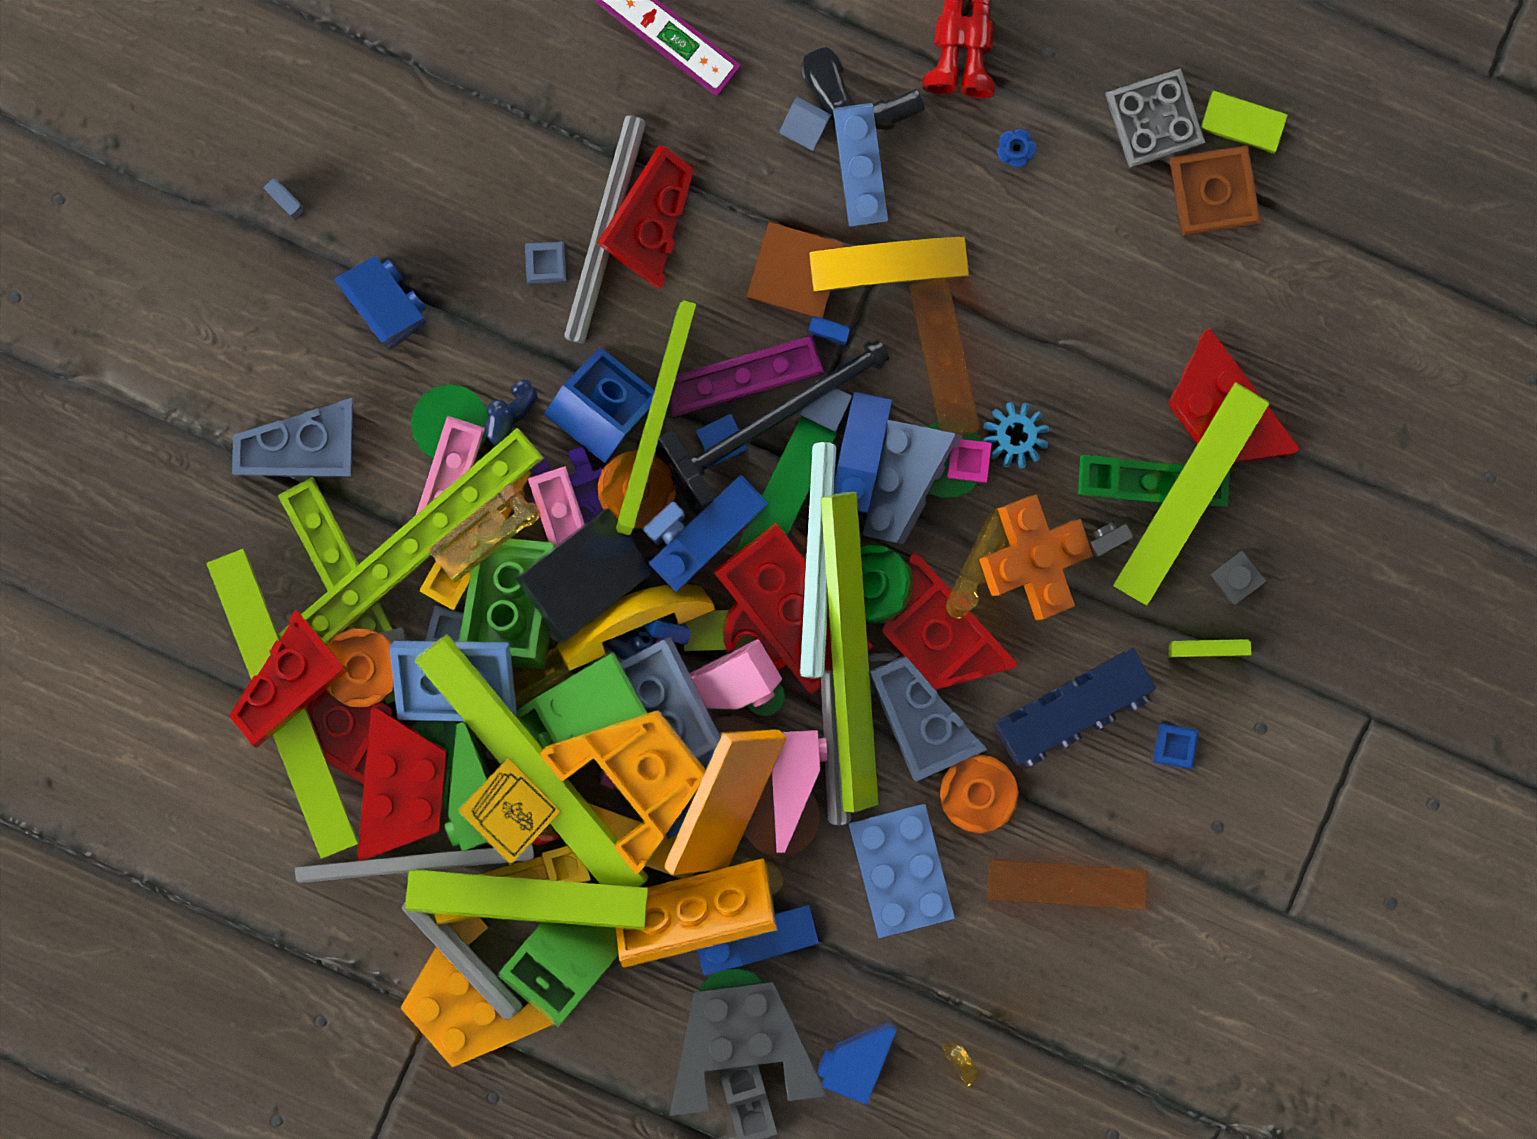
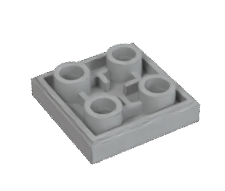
(1155, 118)

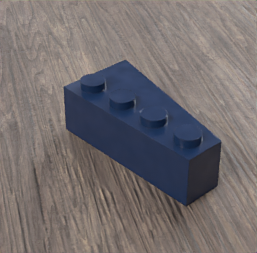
(1074, 707)

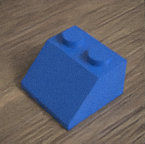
(381, 301)
(601, 404)
(856, 1062)

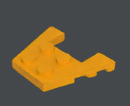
(648, 768)
(456, 1014)

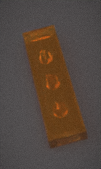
(944, 357)
(1066, 884)

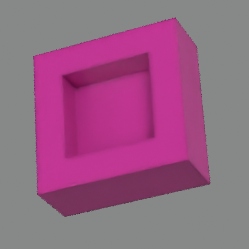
(970, 461)

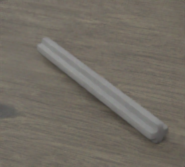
(597, 256)

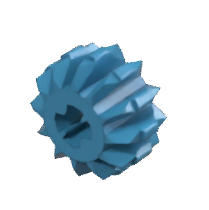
(1027, 429)

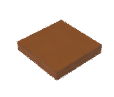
(1215, 190)
(784, 271)

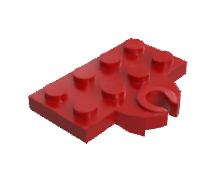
(770, 594)

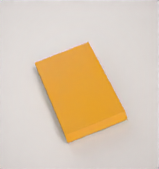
(725, 801)
(701, 913)

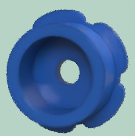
(1014, 158)

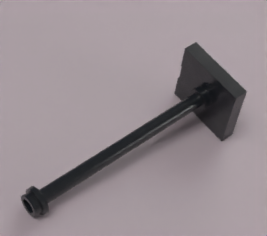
(688, 469)

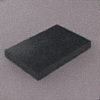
(583, 575)

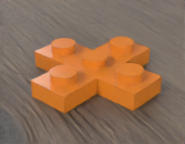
(1036, 557)

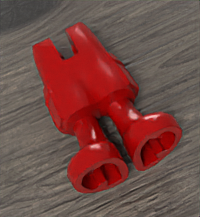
(962, 33)

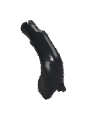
(822, 75)

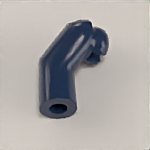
(525, 398)
(499, 421)
(629, 645)

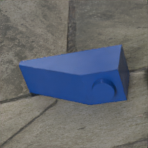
(862, 447)
(708, 533)
(793, 932)

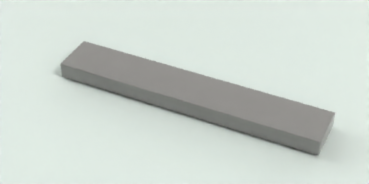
(403, 863)

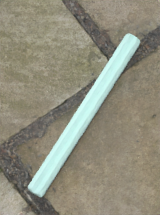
(815, 582)

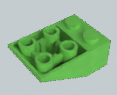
(582, 704)
(560, 966)

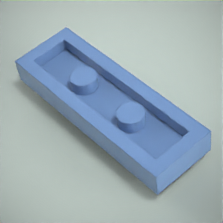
(860, 164)
(666, 525)

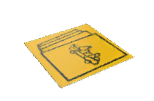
(509, 811)

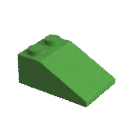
(500, 608)
(468, 776)

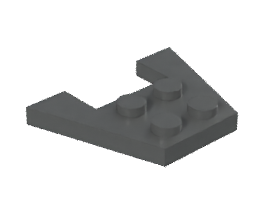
(738, 1030)

